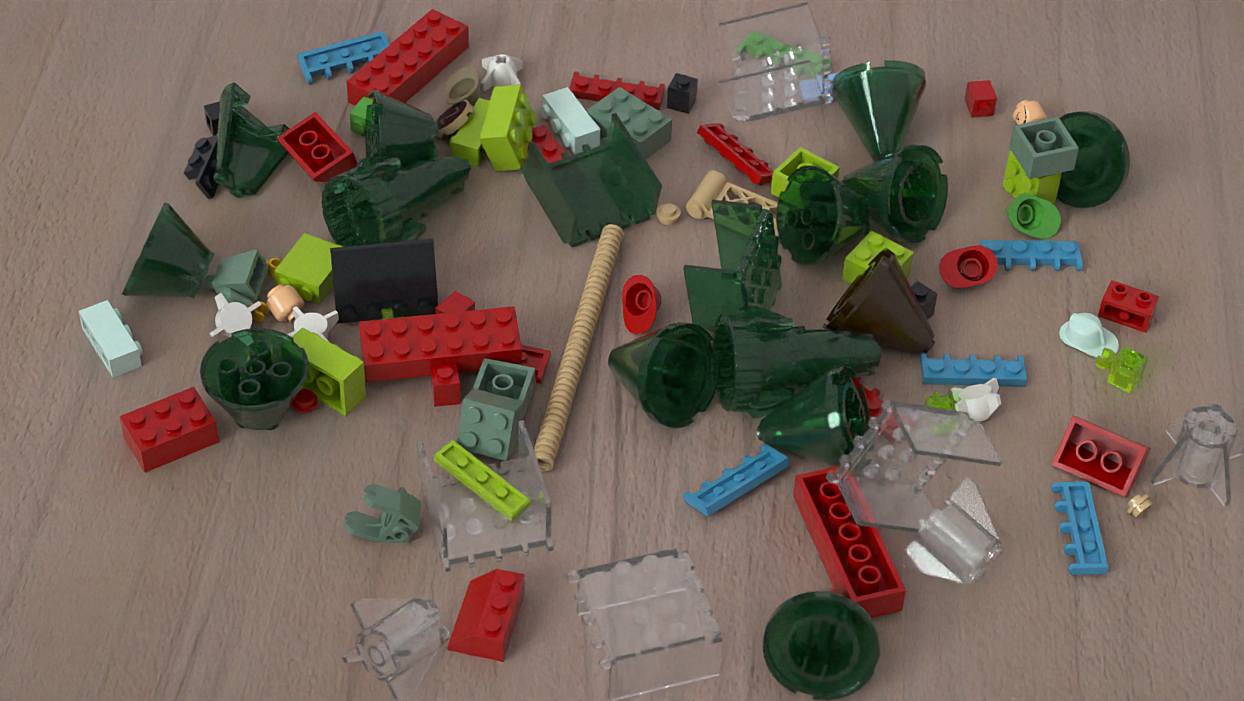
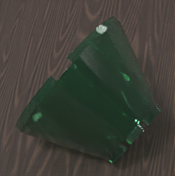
(399, 130)
(819, 215)
(170, 261)
(255, 376)

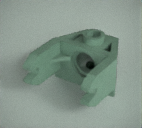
(396, 522)

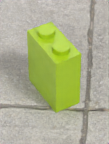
(308, 268)

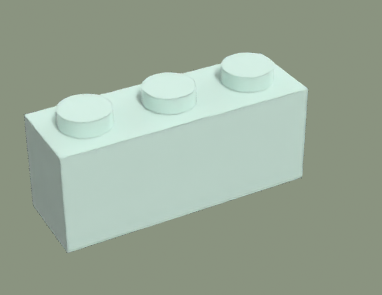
(570, 120)
(111, 338)

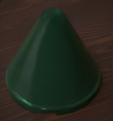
(880, 102)
(1100, 162)
(904, 191)
(669, 372)
(820, 418)
(821, 644)

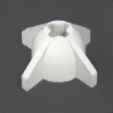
(500, 71)
(232, 316)
(314, 322)
(978, 400)

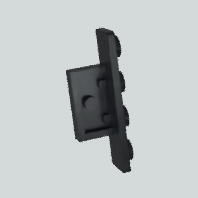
(203, 164)

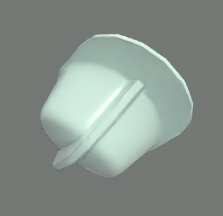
(1087, 334)

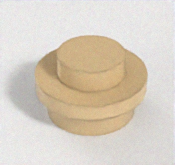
(668, 213)
(1139, 505)

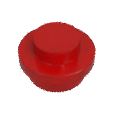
(305, 401)

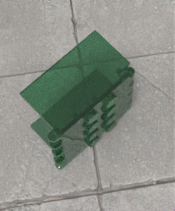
(594, 186)
(748, 265)

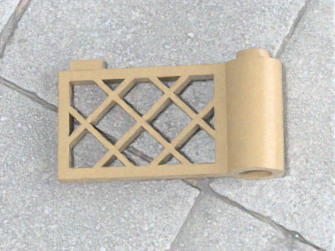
(715, 187)

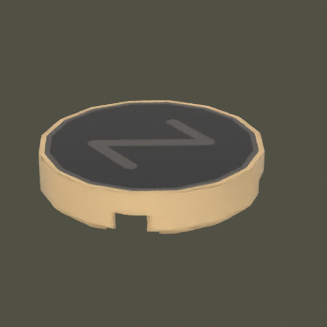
(454, 118)

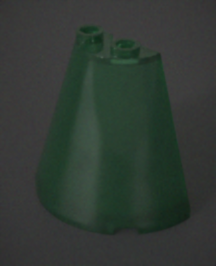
(245, 145)

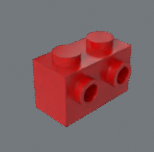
(1128, 306)

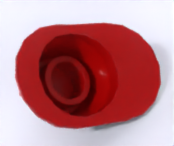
(968, 266)
(640, 303)

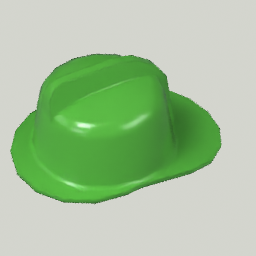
(1034, 216)

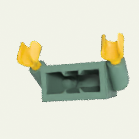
(241, 279)

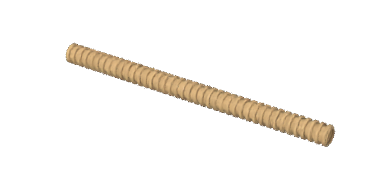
(577, 347)

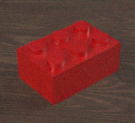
(169, 429)

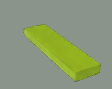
(482, 480)

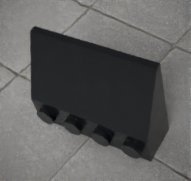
(384, 278)

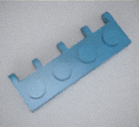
(341, 55)
(1035, 253)
(972, 371)
(737, 481)
(1083, 528)

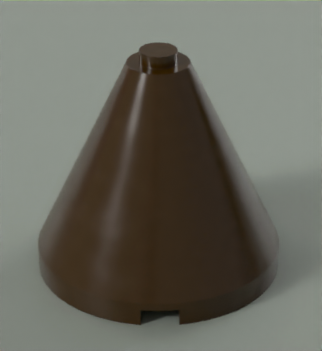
(884, 306)

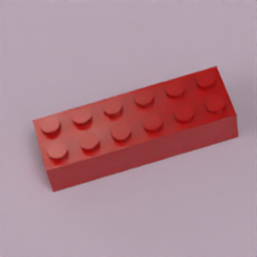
(411, 59)
(413, 344)
(850, 552)

